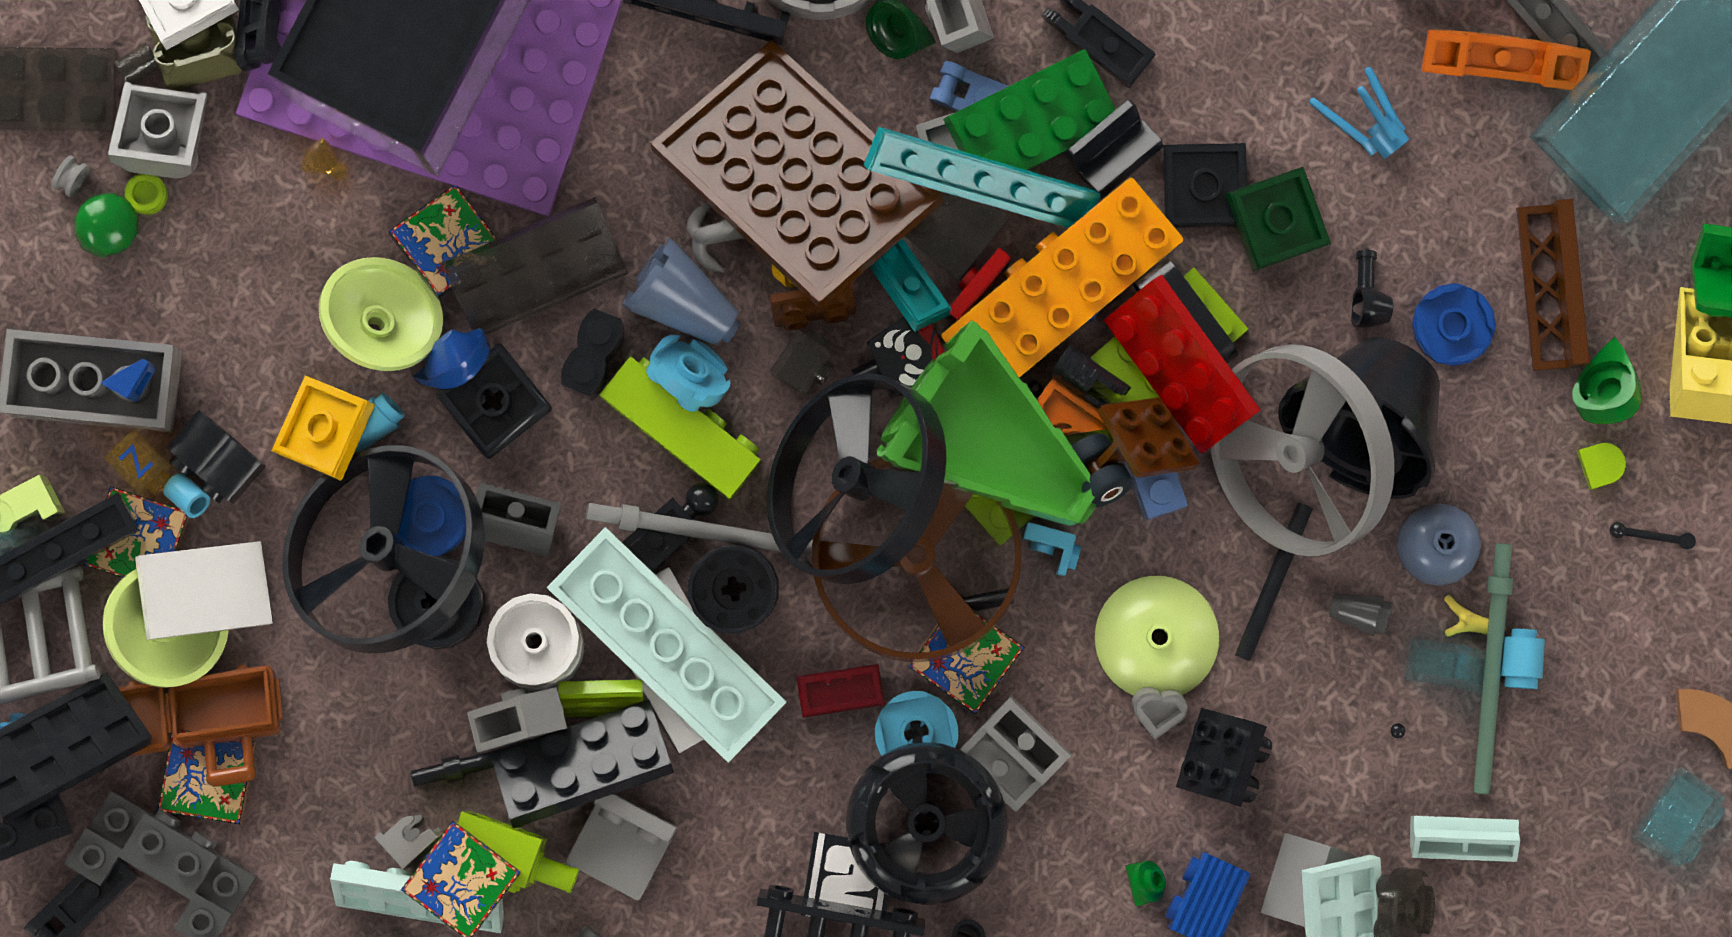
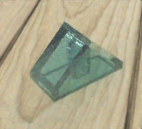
(1445, 665)

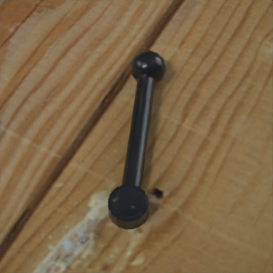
(1685, 541)

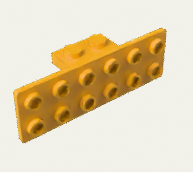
(1073, 276)

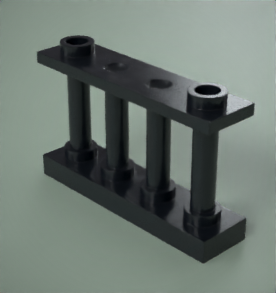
(781, 899)

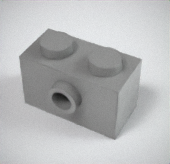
(959, 23)
(516, 718)

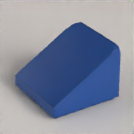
(131, 380)

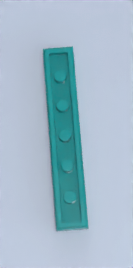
(978, 178)

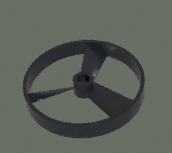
(389, 482)
(915, 492)

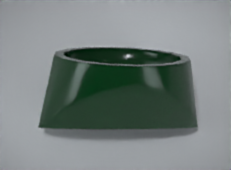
(897, 29)

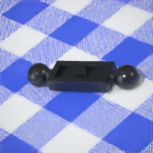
(656, 546)

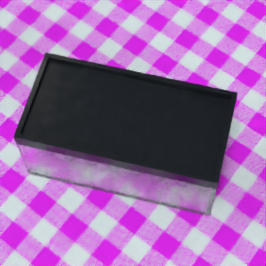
(396, 68)

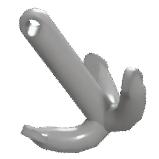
(708, 235)

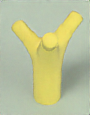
(1467, 620)

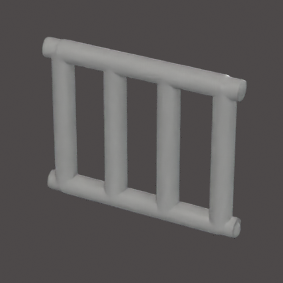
(43, 679)

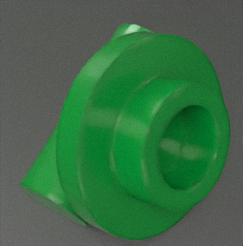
(1146, 882)

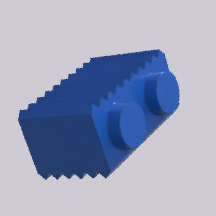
(1208, 898)

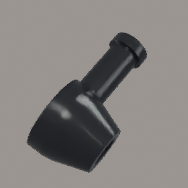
(1376, 305)

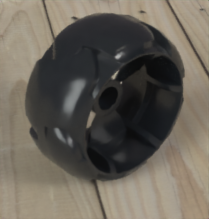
(895, 865)

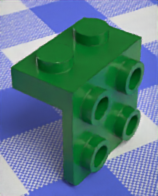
(1713, 271)

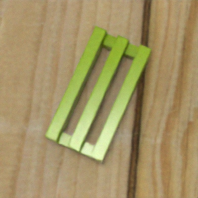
(598, 696)

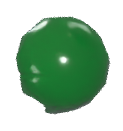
(106, 225)

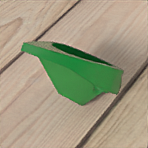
(1608, 386)

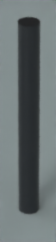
(1271, 587)

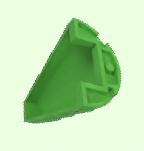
(993, 434)

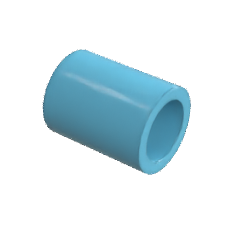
(186, 495)

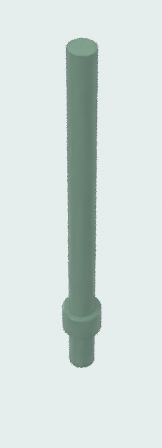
(1500, 587)

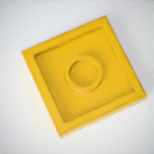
(323, 427)

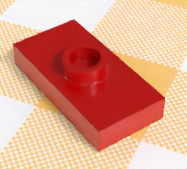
(977, 283)

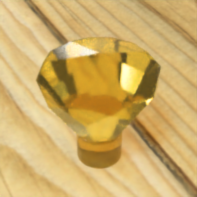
(321, 159)

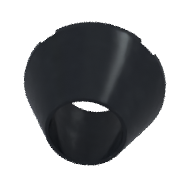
(1409, 400)

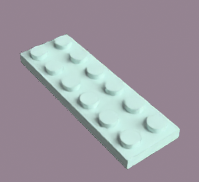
(666, 644)

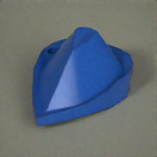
(454, 359)

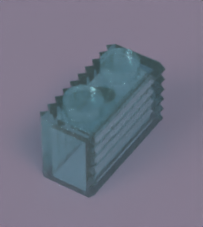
(1679, 818)

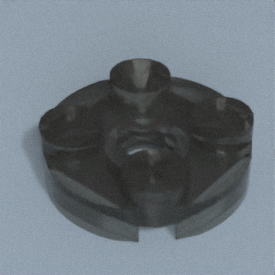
(1404, 904)

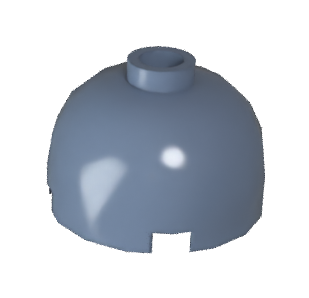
(1420, 549)

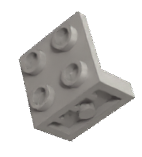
(621, 845)

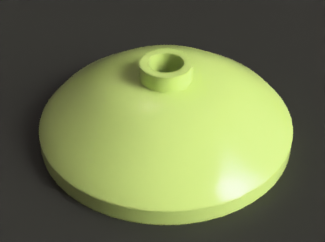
(383, 295)
(1126, 631)
(156, 661)

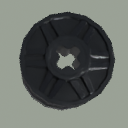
(719, 609)

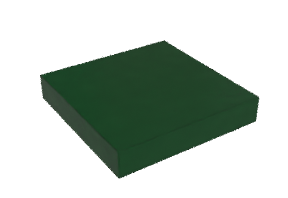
(1278, 218)

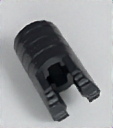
(1079, 374)

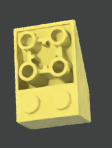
(1701, 364)

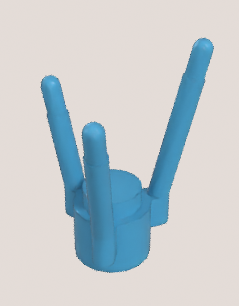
(1385, 135)

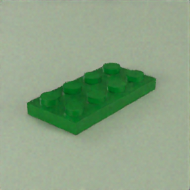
(1034, 115)

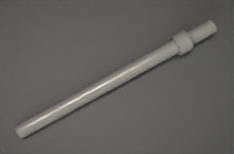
(630, 518)

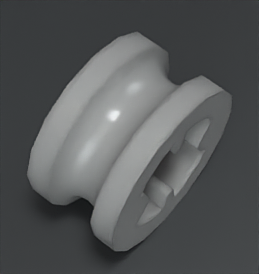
(70, 176)

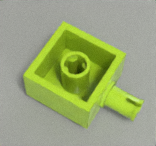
(522, 850)

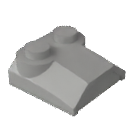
(157, 131)

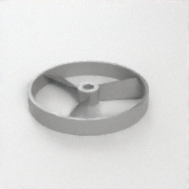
(1326, 392)

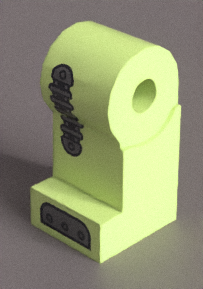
(28, 501)

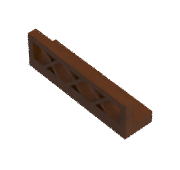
(1568, 285)

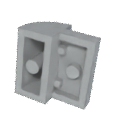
(1016, 752)

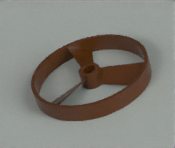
(954, 616)

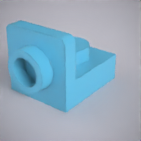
(1047, 539)

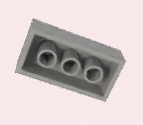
(62, 378)

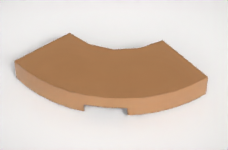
(1708, 717)

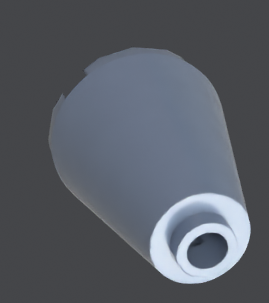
(682, 296)

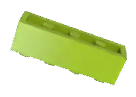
(687, 435)

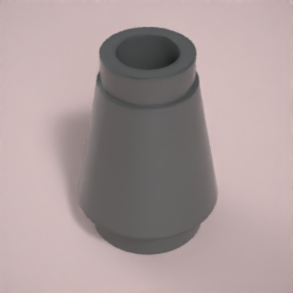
(1362, 612)

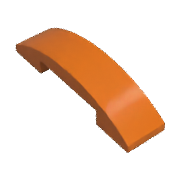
(1505, 58)

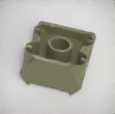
(200, 57)

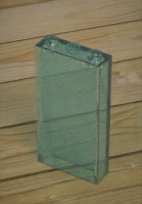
(1644, 105)

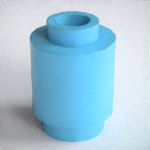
(1522, 659)

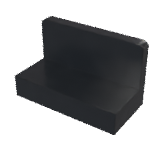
(1114, 149)

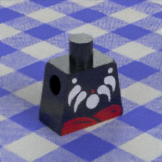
(901, 353)

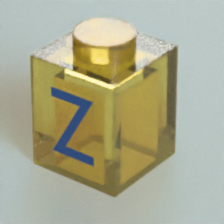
(140, 463)

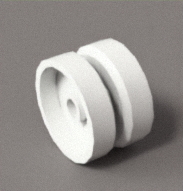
(510, 642)

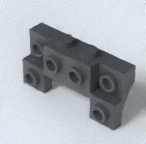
(168, 855)

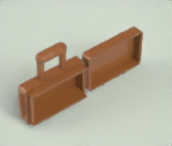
(215, 710)

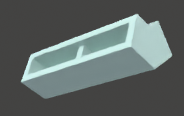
(1464, 838)

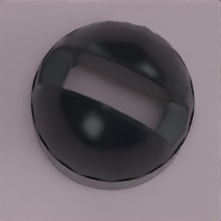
(968, 928)

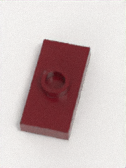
(840, 690)

